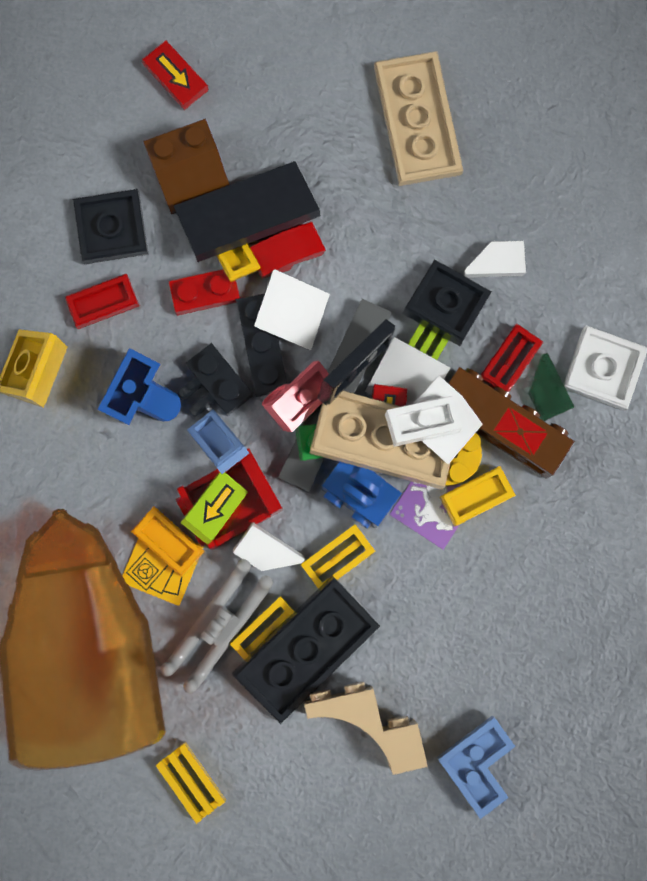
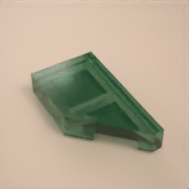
(548, 390)

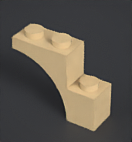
(358, 706)

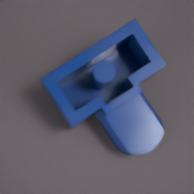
(136, 391)
(360, 492)

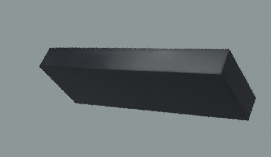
(356, 362)

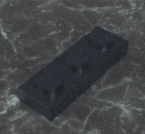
(261, 348)

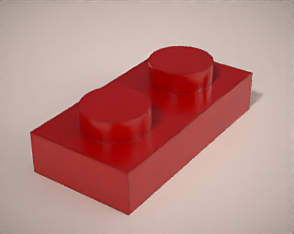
(203, 292)

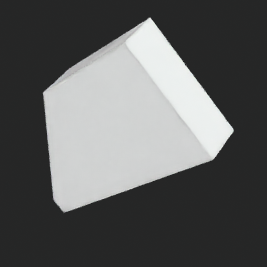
(499, 260)
(266, 550)

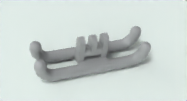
(217, 626)

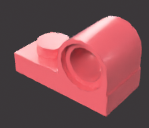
(298, 400)

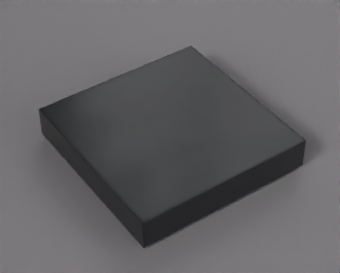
(110, 226)
(447, 302)

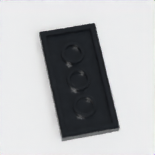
(246, 211)
(305, 649)

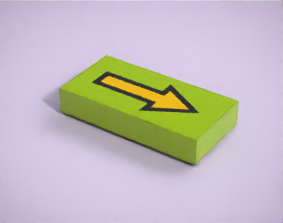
(214, 507)

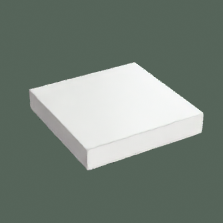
(605, 368)

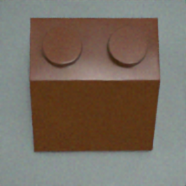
(186, 163)

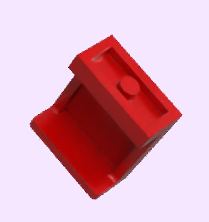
(255, 507)

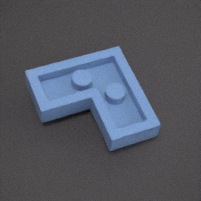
(469, 763)

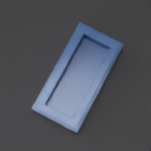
(218, 441)

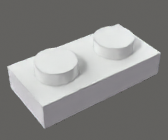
(423, 421)

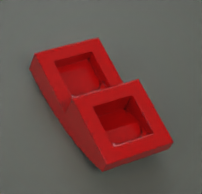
(287, 249)

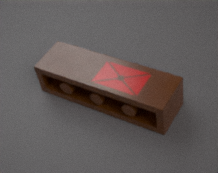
(513, 427)

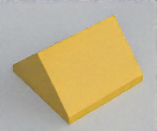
(32, 366)

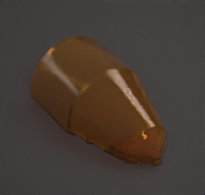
(76, 655)

